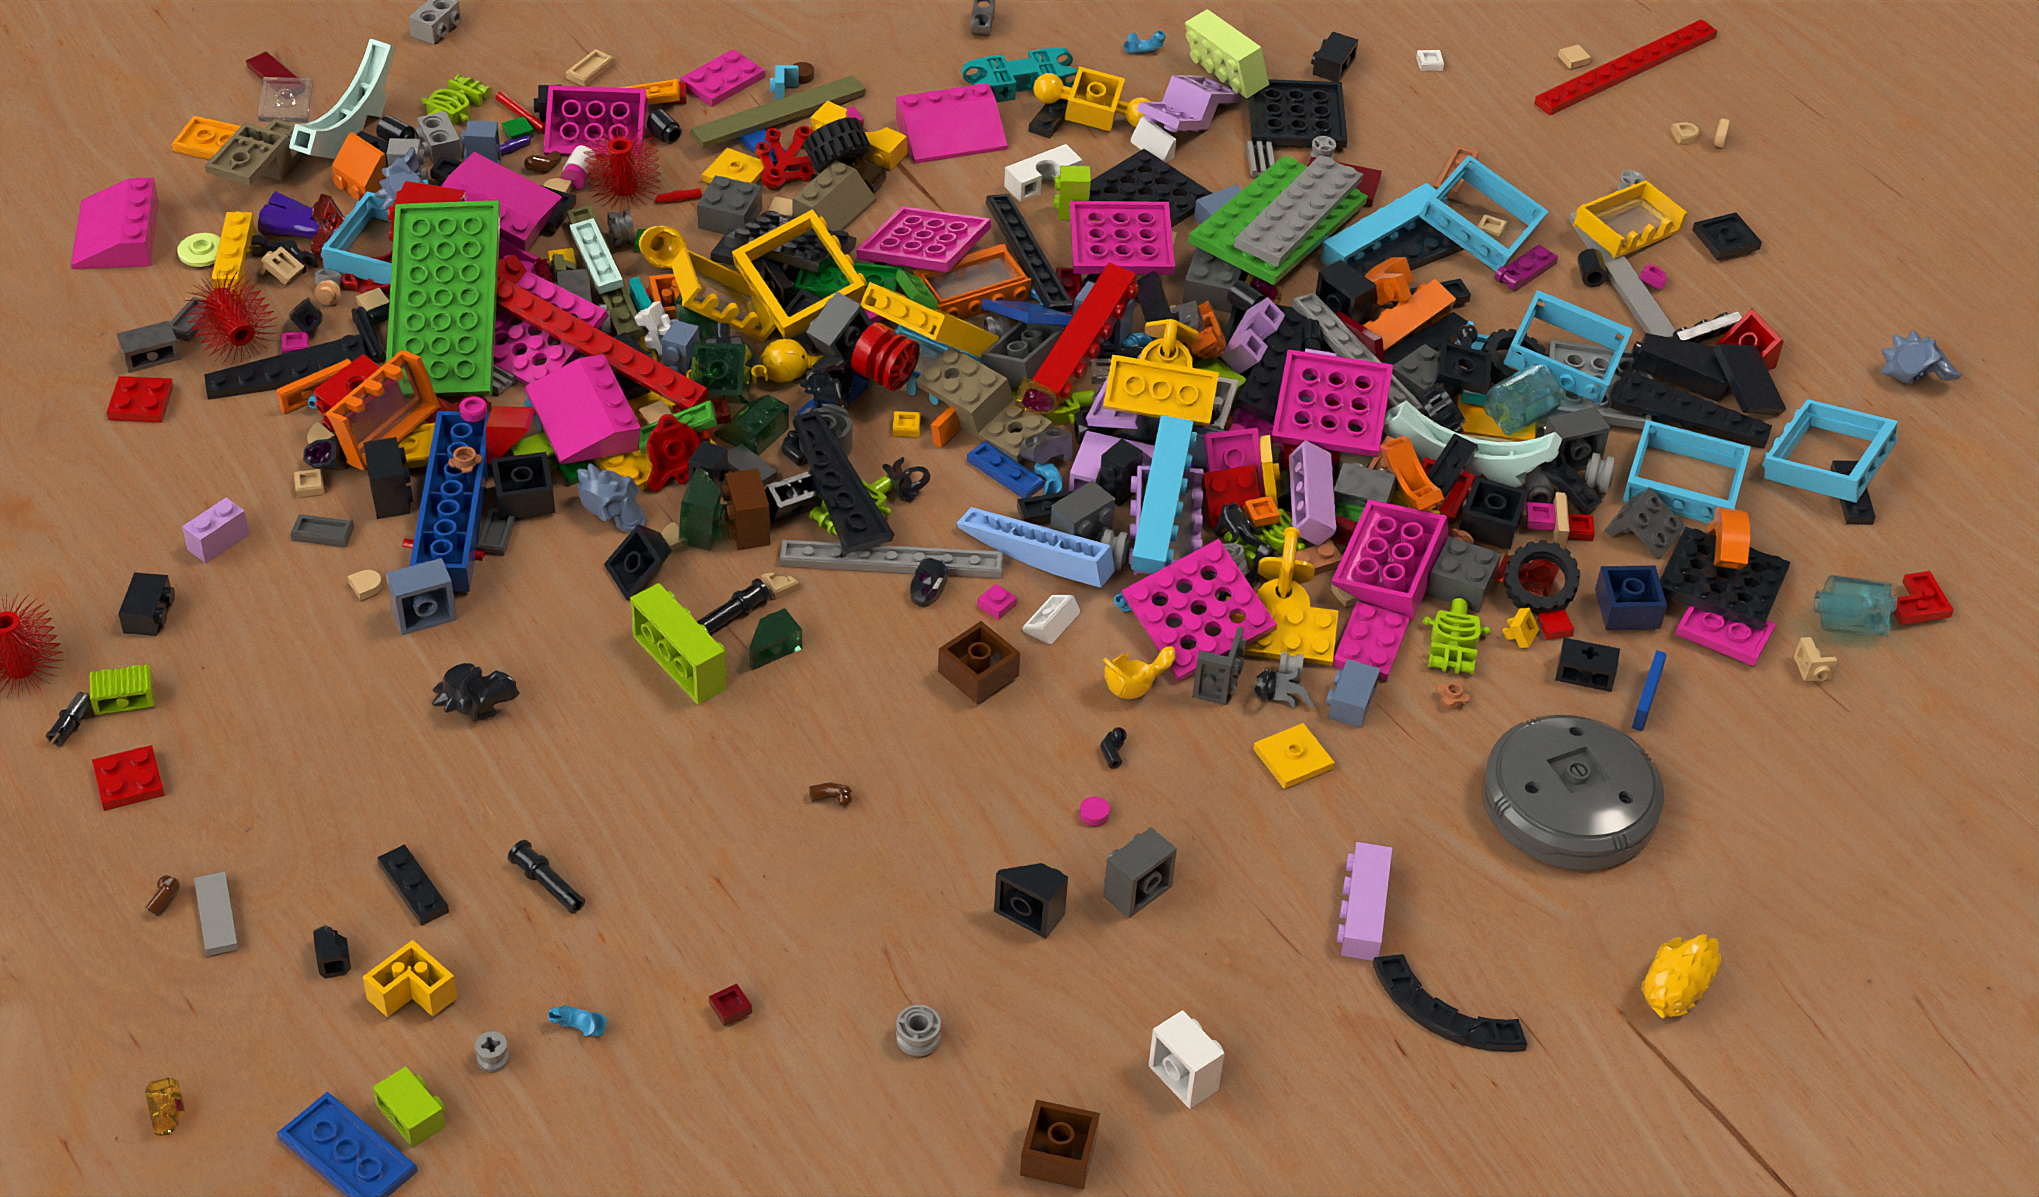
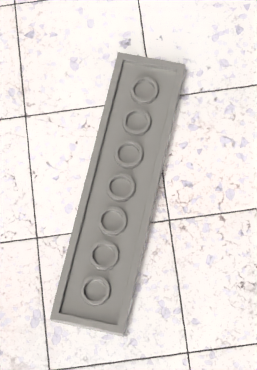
(1298, 210)

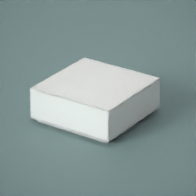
(1430, 60)

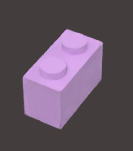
(215, 530)

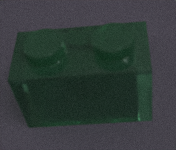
(723, 370)
(756, 424)
(700, 512)

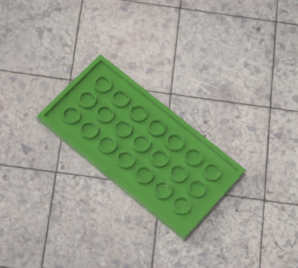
(1219, 231)
(446, 292)

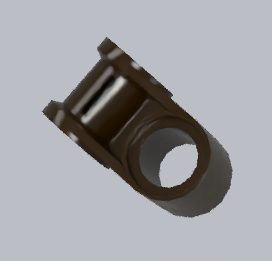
(872, 174)

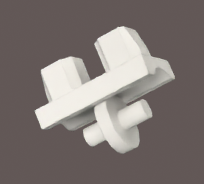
(657, 324)

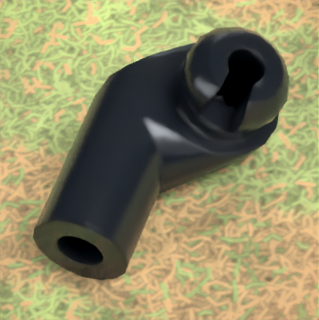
(791, 450)
(1111, 745)

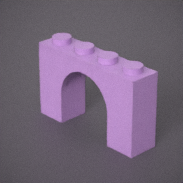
(1088, 460)

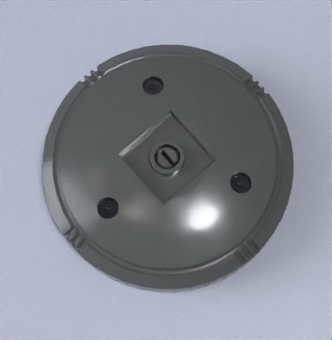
(1572, 792)

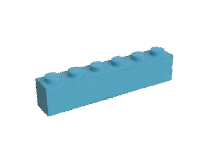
(1377, 228)
(1162, 495)

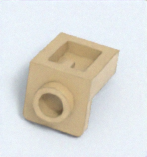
(281, 265)
(1810, 662)

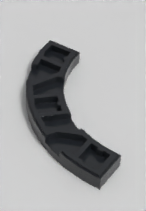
(1442, 1018)

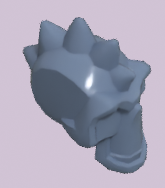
(400, 171)
(1915, 357)
(610, 496)

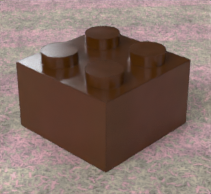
(746, 509)
(978, 662)
(1059, 1144)

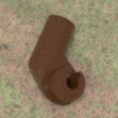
(542, 163)
(829, 790)
(167, 890)

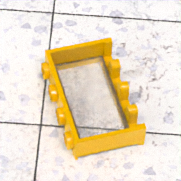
(1630, 218)
(720, 294)

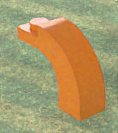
(1391, 280)
(1410, 476)
(1732, 537)

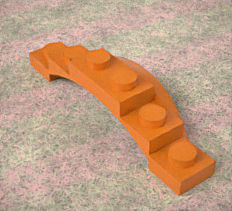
(1211, 340)

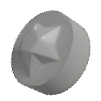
(327, 274)

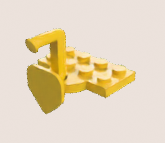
(1162, 382)
(1299, 626)

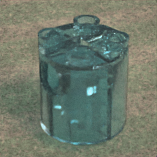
(1523, 398)
(1855, 605)

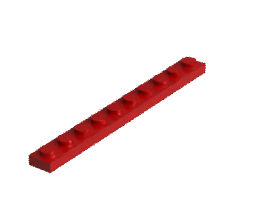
(1625, 67)
(594, 342)

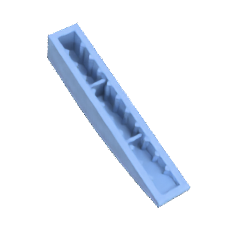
(1042, 547)

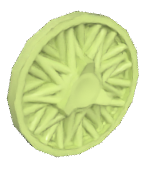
(199, 249)

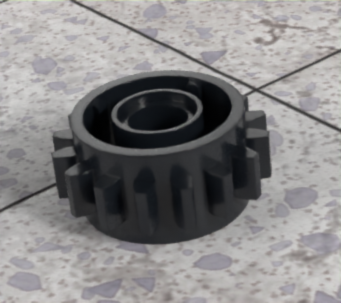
(1442, 408)

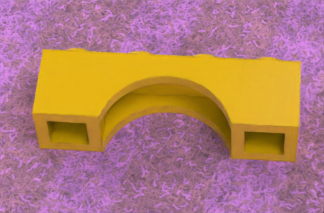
(887, 145)
(232, 249)

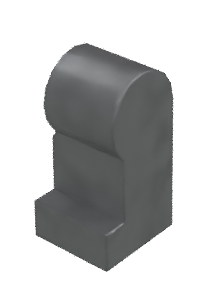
(982, 18)
(1189, 315)
(1047, 444)

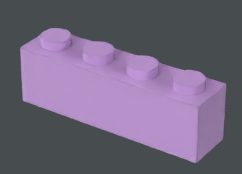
(1312, 493)
(1366, 901)

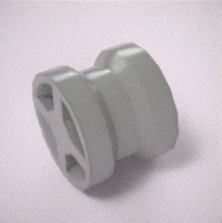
(1323, 146)
(1629, 178)
(1289, 664)
(486, 1057)

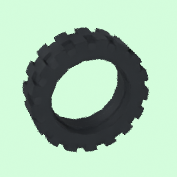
(1502, 341)
(1548, 552)

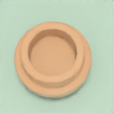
(328, 292)

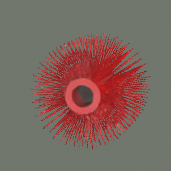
(622, 167)
(229, 316)
(15, 649)

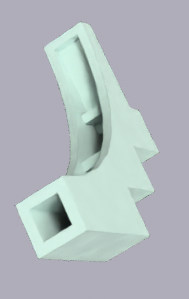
(363, 98)
(1498, 461)

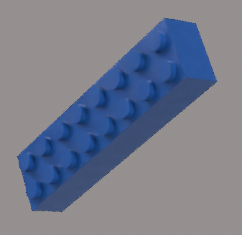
(452, 500)

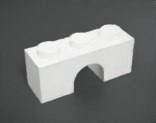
(1025, 177)

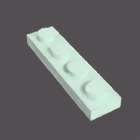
(596, 256)

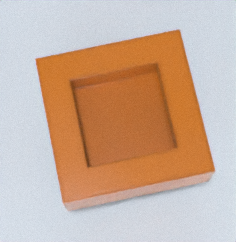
(1262, 511)

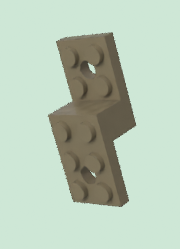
(256, 152)
(981, 401)

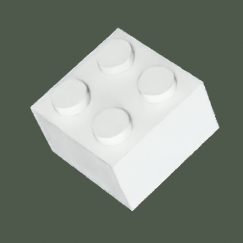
(1186, 1059)

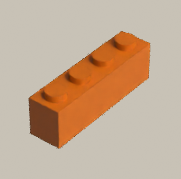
(1411, 316)

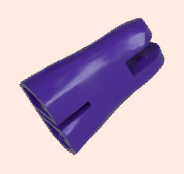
(286, 217)

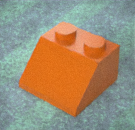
(358, 167)

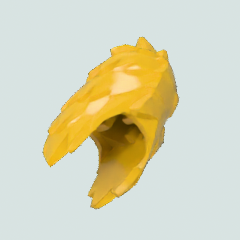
(1681, 974)

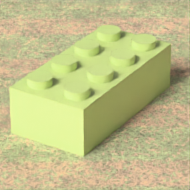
(1226, 53)

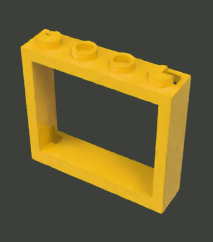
(923, 320)
(800, 321)

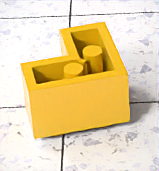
(408, 976)

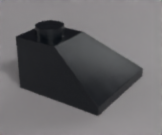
(637, 559)

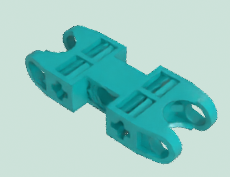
(1019, 74)

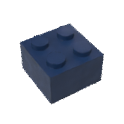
(1630, 597)

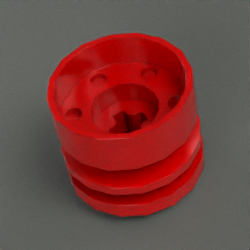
(885, 356)

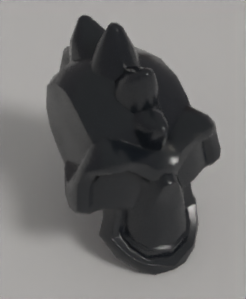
(829, 381)
(473, 694)

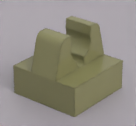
(559, 264)

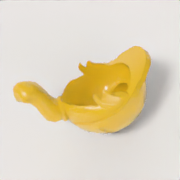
(661, 245)
(786, 360)
(1132, 677)

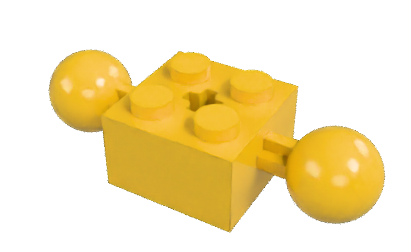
(1092, 98)

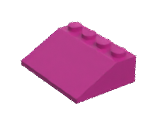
(580, 111)
(950, 123)
(523, 202)
(117, 226)
(584, 411)
(1392, 556)

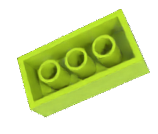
(679, 643)

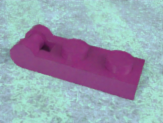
(1526, 268)

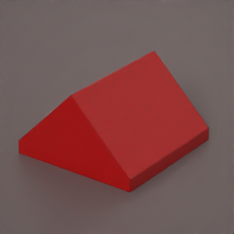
(1755, 331)
(505, 428)

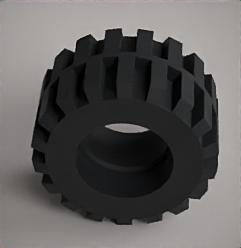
(835, 141)

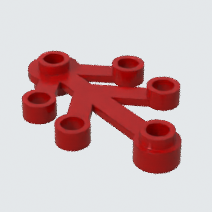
(776, 176)

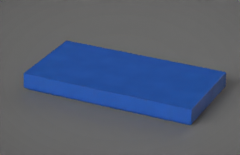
(1027, 312)
(346, 1150)

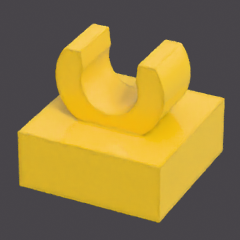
(1522, 628)

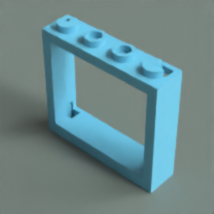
(1469, 235)
(335, 250)
(1580, 323)
(1837, 419)
(1694, 445)

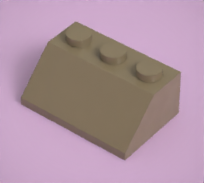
(836, 195)

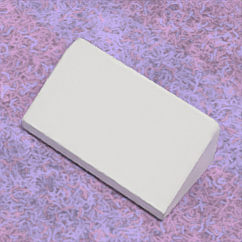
(1154, 139)
(1224, 396)
(1052, 618)

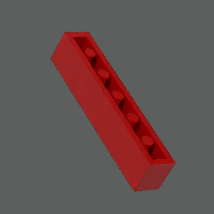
(1087, 331)

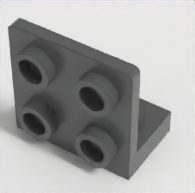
(1649, 521)
(1217, 673)

